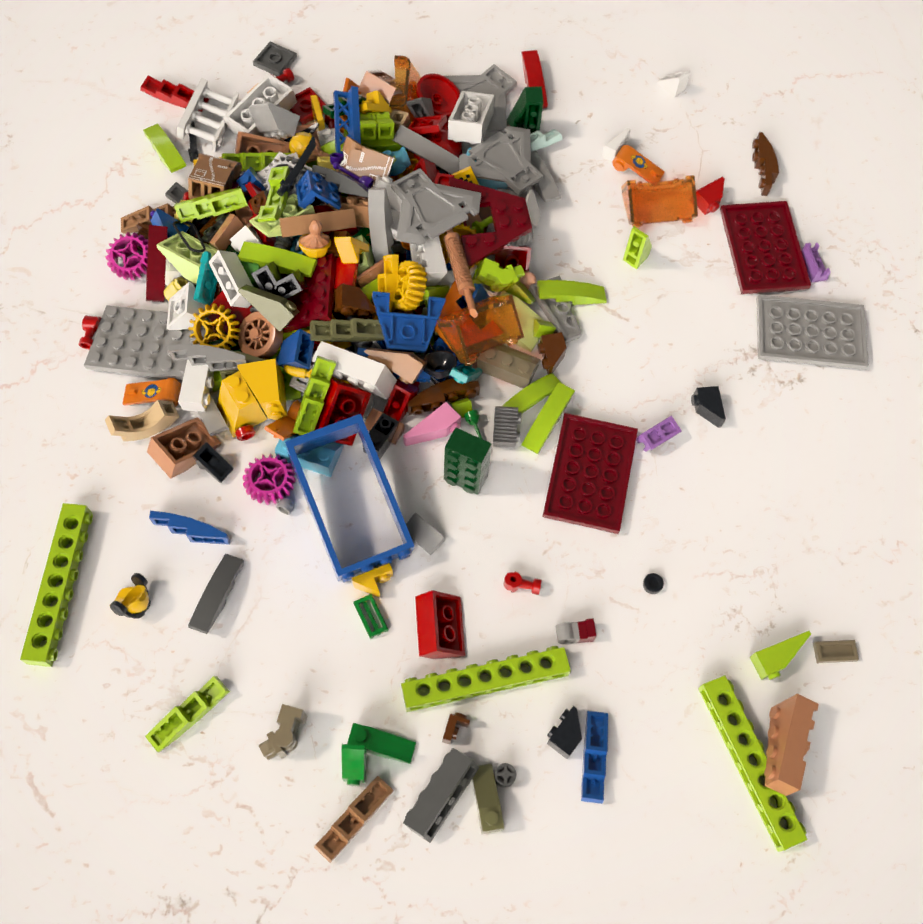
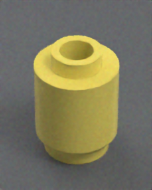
(174, 287)

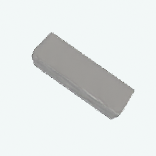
(424, 534)

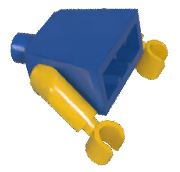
(296, 354)

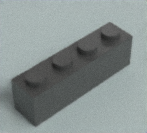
(441, 795)

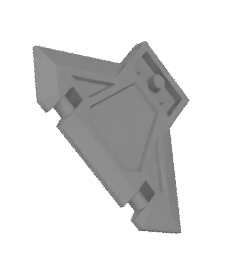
(493, 82)
(504, 159)
(430, 207)

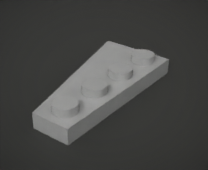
(558, 314)

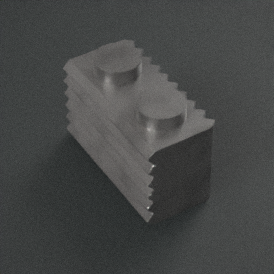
(505, 426)

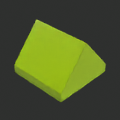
(542, 328)
(462, 406)

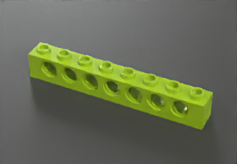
(48, 592)
(457, 692)
(750, 774)

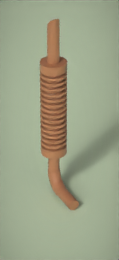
(460, 269)

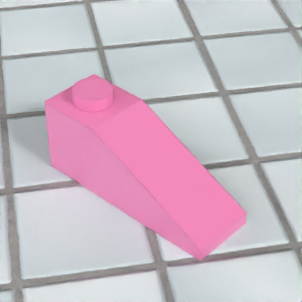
(435, 426)

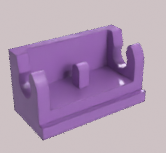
(814, 263)
(659, 434)

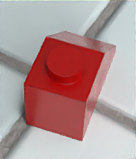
(710, 196)
(397, 402)

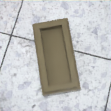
(835, 651)

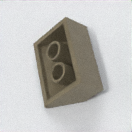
(508, 365)

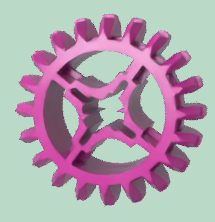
(118, 250)
(258, 488)

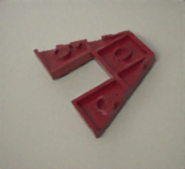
(509, 219)

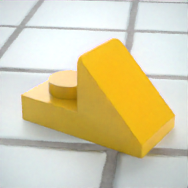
(374, 103)
(350, 249)
(367, 581)

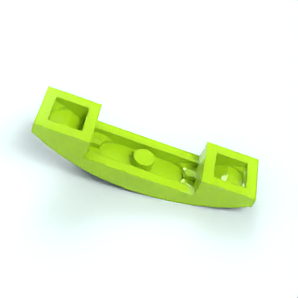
(275, 204)
(533, 393)

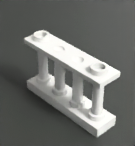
(191, 114)

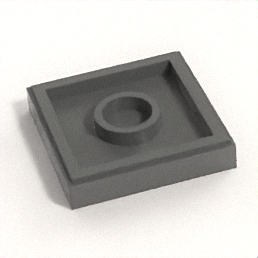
(274, 59)

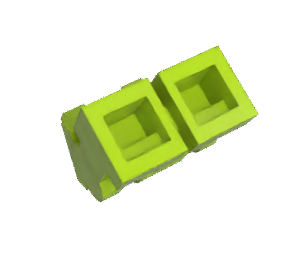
(376, 123)
(498, 279)

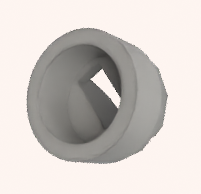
(285, 506)

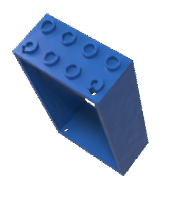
(328, 435)

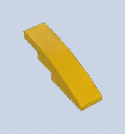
(388, 281)

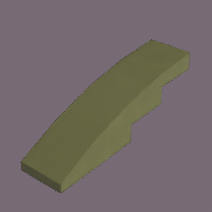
(346, 330)

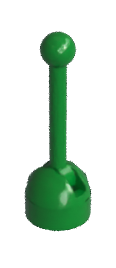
(473, 418)

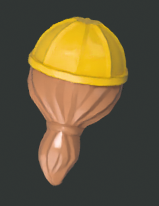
(299, 143)
(316, 243)

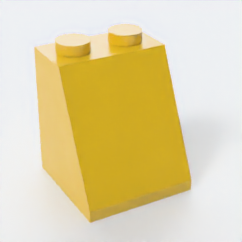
(267, 386)
(238, 404)

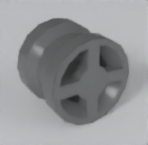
(508, 775)

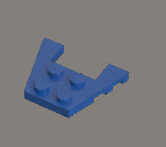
(407, 331)

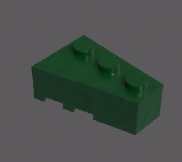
(527, 110)

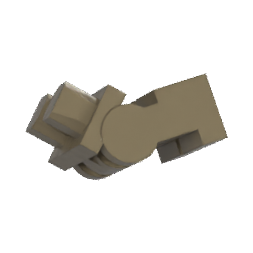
(284, 738)

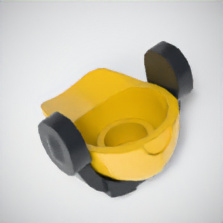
(134, 600)

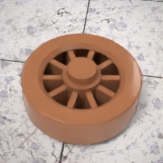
(259, 336)

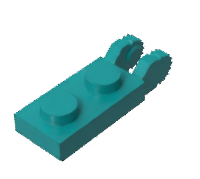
(206, 281)
(465, 374)

